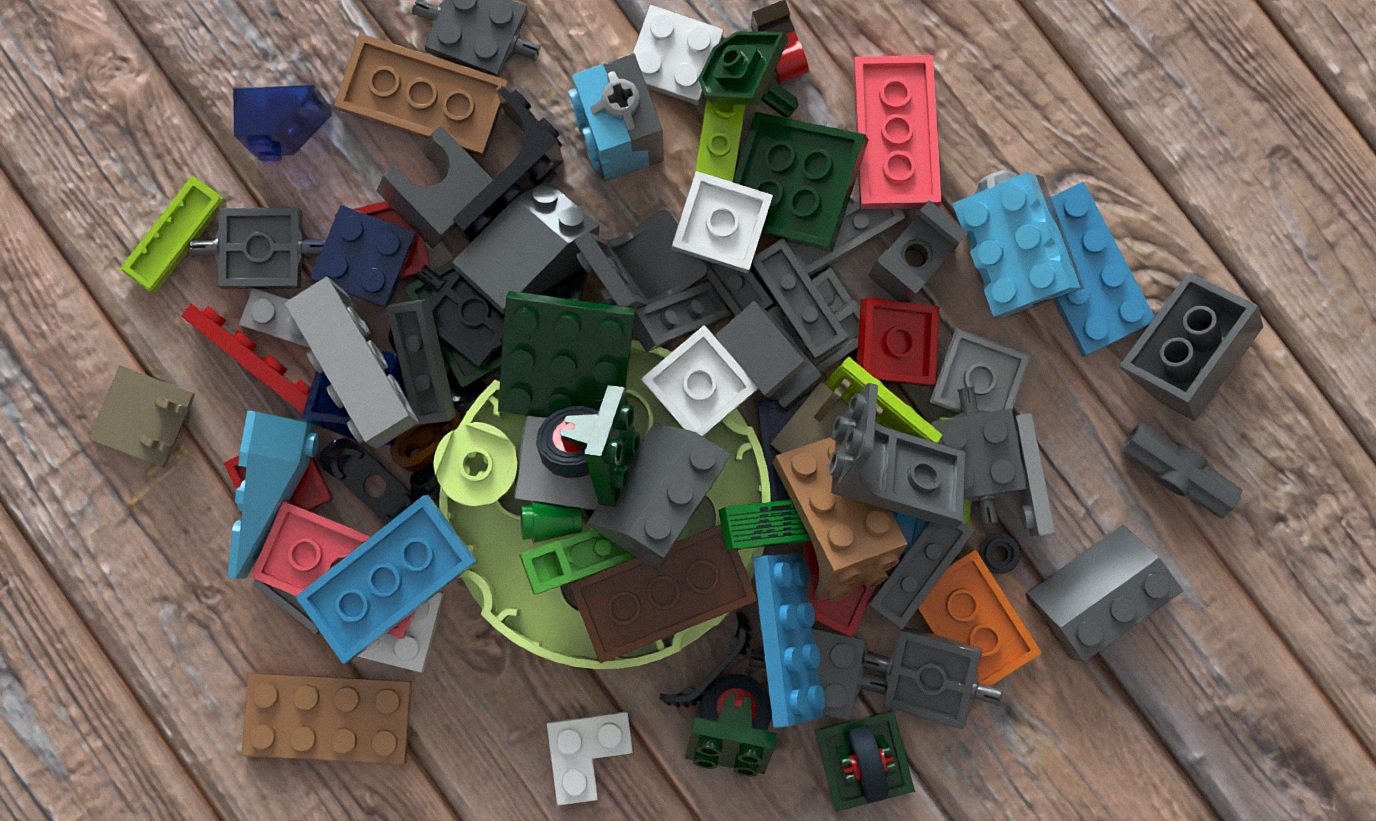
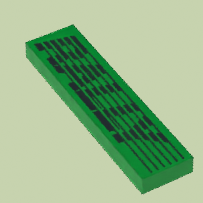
(761, 525)

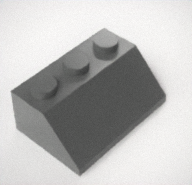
(1193, 345)
(662, 493)
(1103, 593)

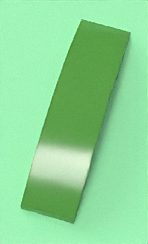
(573, 559)

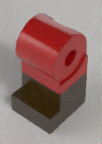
(777, 19)

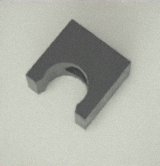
(433, 207)
(931, 235)
(770, 356)

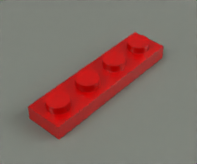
(241, 349)

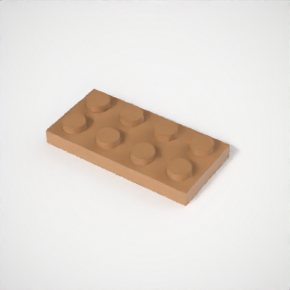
(420, 93)
(327, 718)

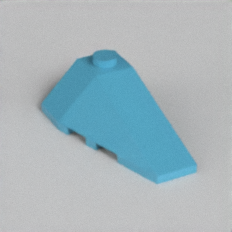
(275, 460)

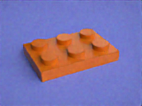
(975, 611)

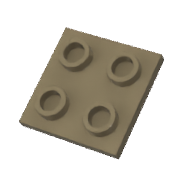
(142, 416)
(814, 418)

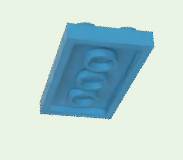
(1111, 299)
(386, 579)
(788, 639)

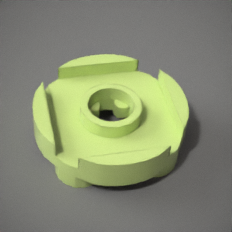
(467, 442)

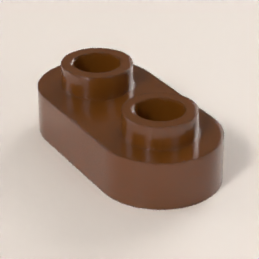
(424, 437)

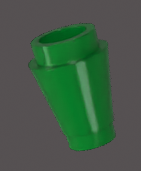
(549, 521)

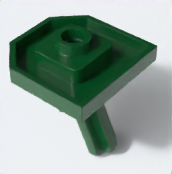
(743, 72)

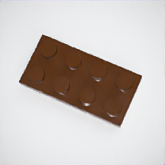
(642, 605)

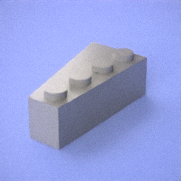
(353, 365)

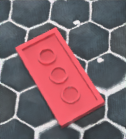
(900, 120)
(304, 549)

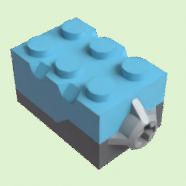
(617, 118)
(1017, 242)

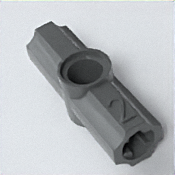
(1181, 470)

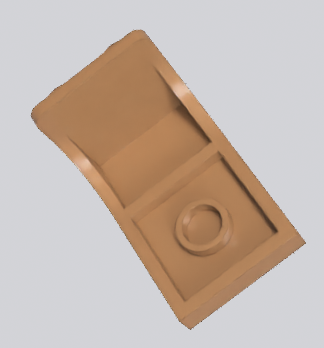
(850, 538)

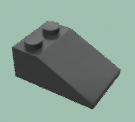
(526, 246)

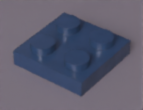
(364, 256)

